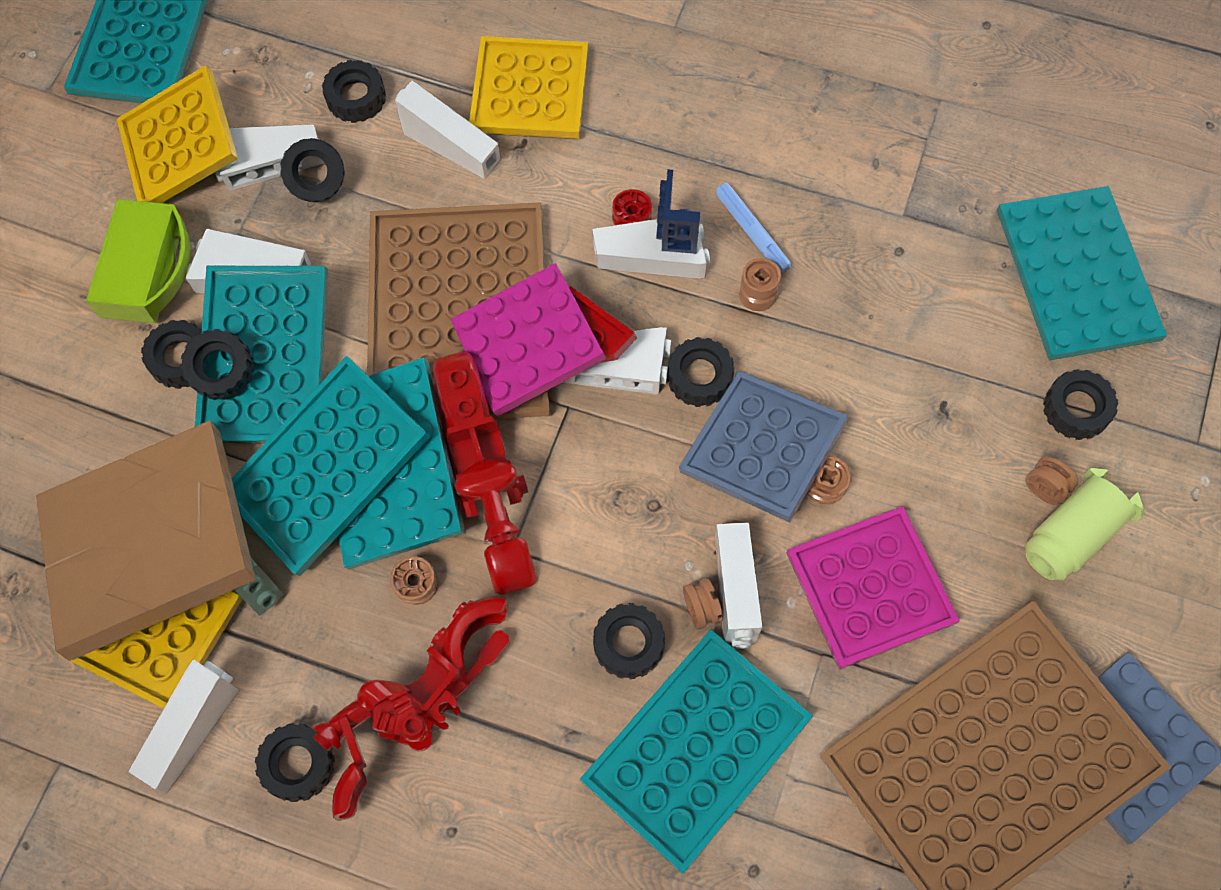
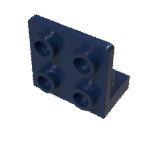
(676, 227)

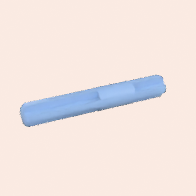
(752, 227)

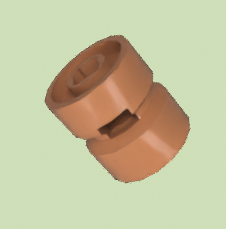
(759, 284)

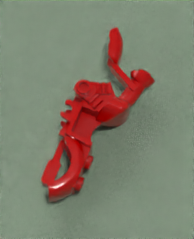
(482, 469)
(411, 710)

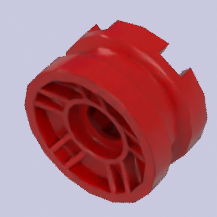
(634, 202)

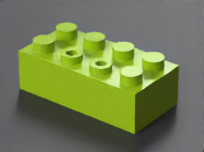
(138, 261)

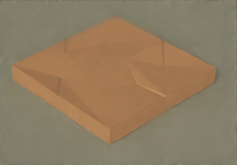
(141, 540)

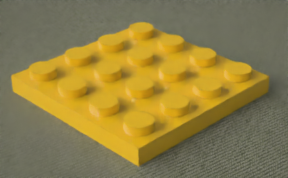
(529, 87)
(176, 137)
(158, 656)

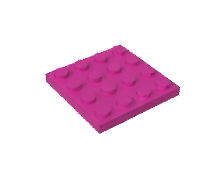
(527, 339)
(871, 587)

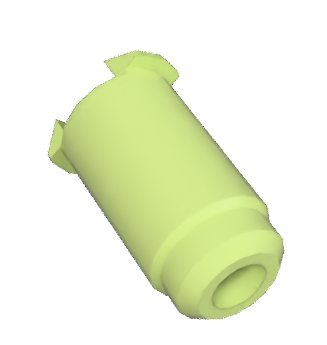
(1081, 526)

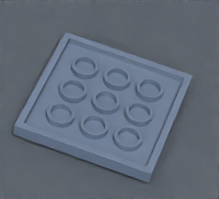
(764, 445)
(1171, 733)

